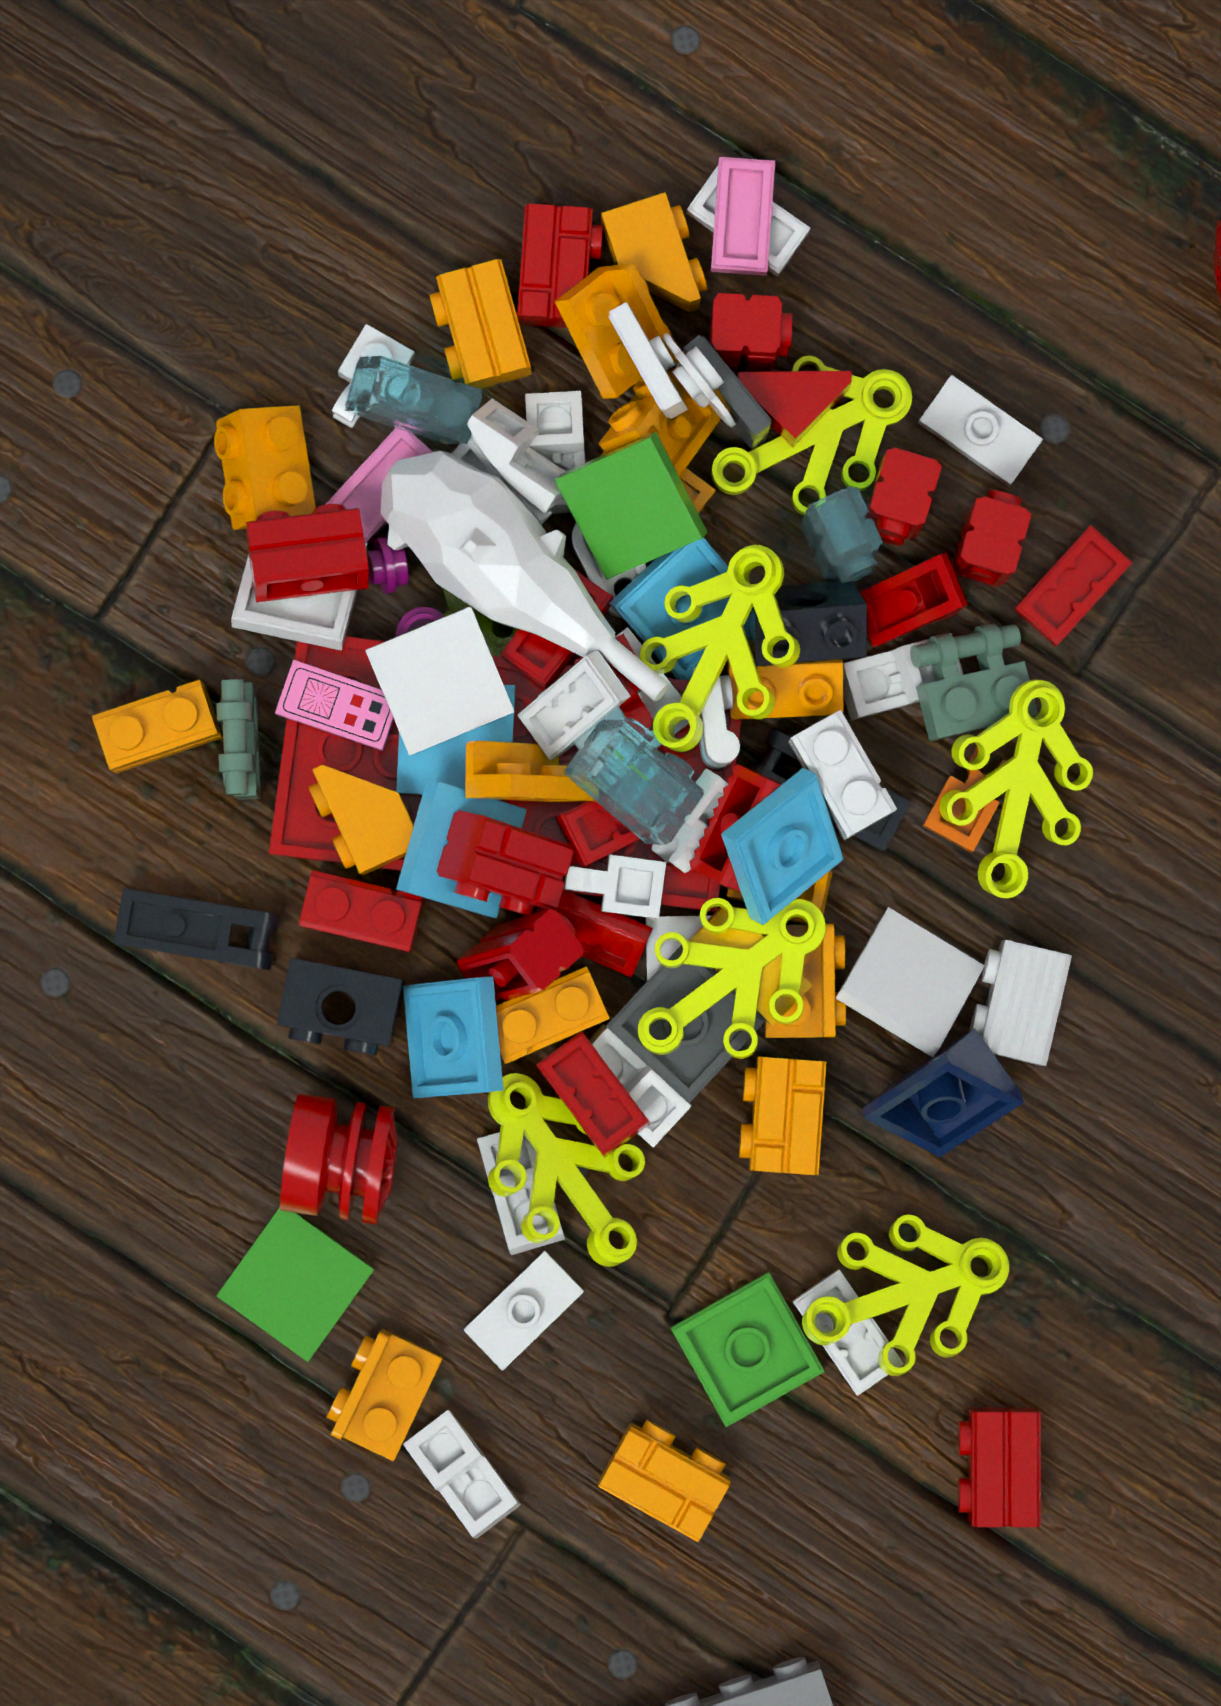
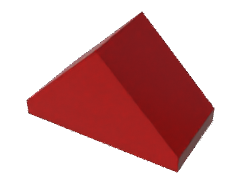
(796, 398)

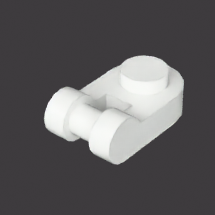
(717, 743)

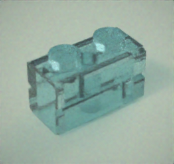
(412, 399)
(842, 535)
(635, 780)

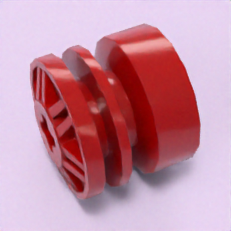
(338, 1159)

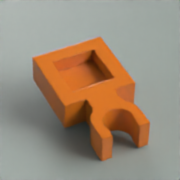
(968, 835)

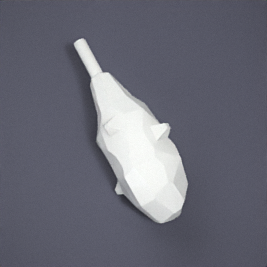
(499, 557)

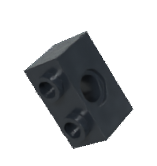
(824, 619)
(311, 984)

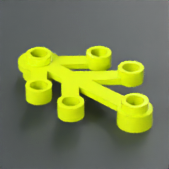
(825, 436)
(722, 640)
(1020, 779)
(739, 970)
(554, 1162)
(915, 1289)

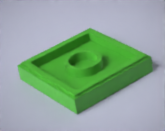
(631, 505)
(295, 1282)
(747, 1349)

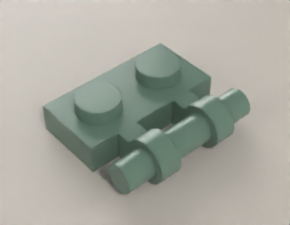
(974, 700)
(241, 739)

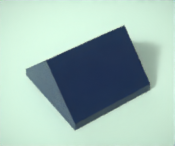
(947, 1097)

